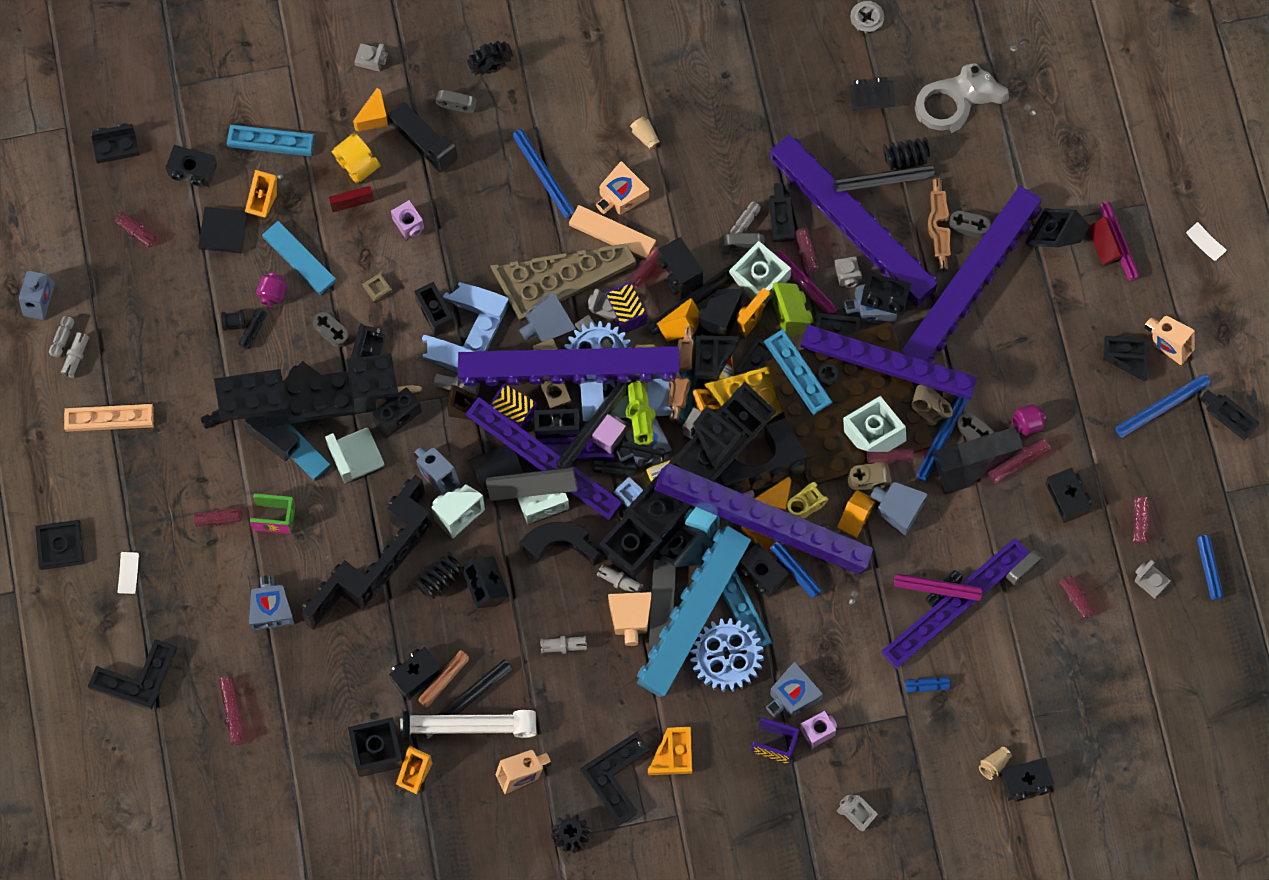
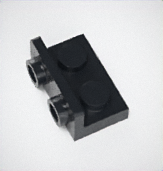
(872, 95)
(114, 143)
(885, 293)

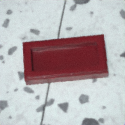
(351, 199)
(1105, 241)

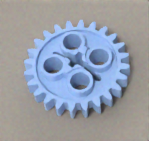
(594, 337)
(724, 635)

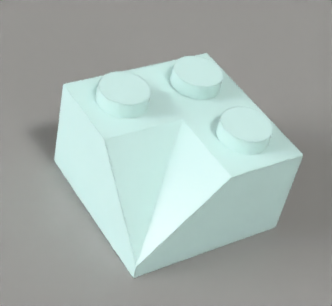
(758, 270)
(875, 427)
(457, 509)

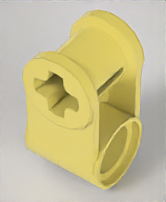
(808, 500)

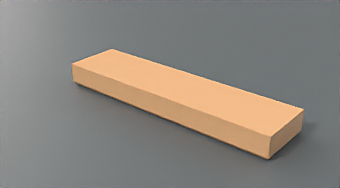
(611, 232)
(109, 417)

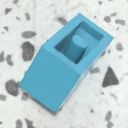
(703, 521)

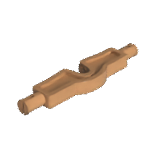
(940, 235)
(681, 386)

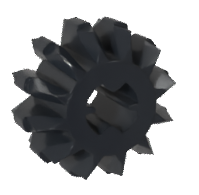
(576, 827)

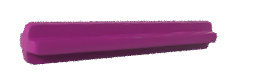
(1127, 260)
(808, 286)
(938, 587)

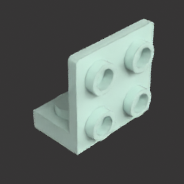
(355, 454)
(543, 506)

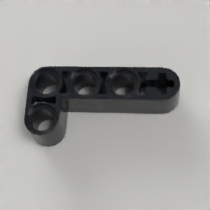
(436, 150)

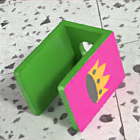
(274, 525)

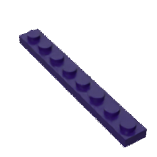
(888, 362)
(540, 455)
(952, 607)

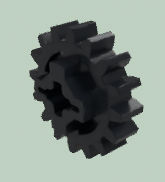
(490, 58)

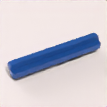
(1210, 567)
(795, 569)

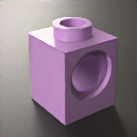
(405, 212)
(609, 433)
(813, 737)

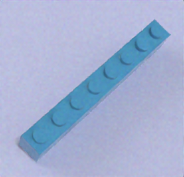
(693, 611)

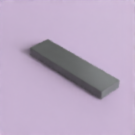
(531, 484)
(662, 599)

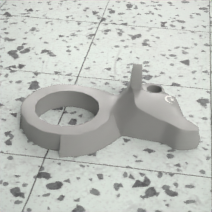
(967, 89)

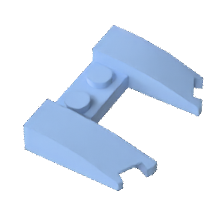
(491, 311)
(592, 398)

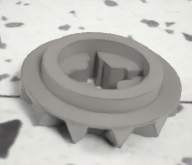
(865, 8)

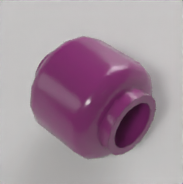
(271, 289)
(1029, 419)

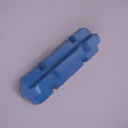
(927, 684)

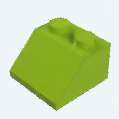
(790, 308)

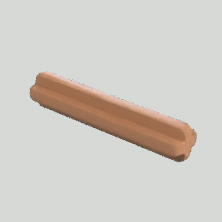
(443, 678)

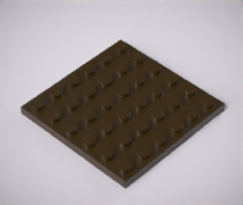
(823, 435)

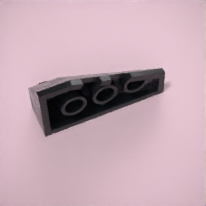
(972, 459)

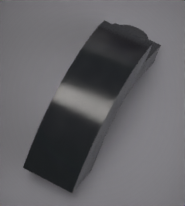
(558, 534)

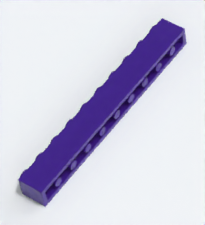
(852, 219)
(973, 275)
(569, 365)
(763, 518)

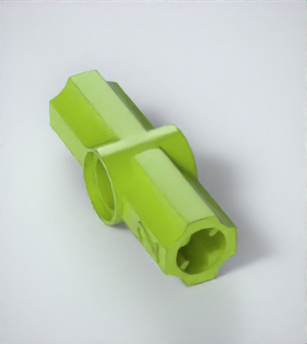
(640, 413)

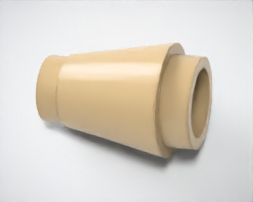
(644, 131)
(994, 763)

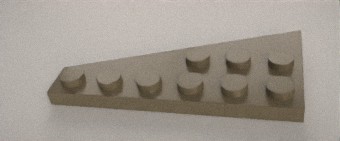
(562, 274)

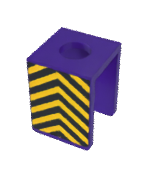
(627, 307)
(514, 406)
(781, 729)

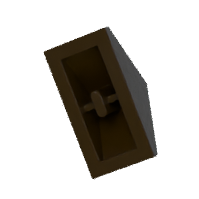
(460, 402)

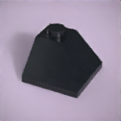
(1058, 228)
(683, 546)

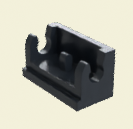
(367, 342)

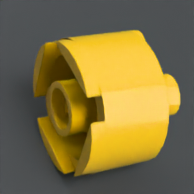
(356, 158)

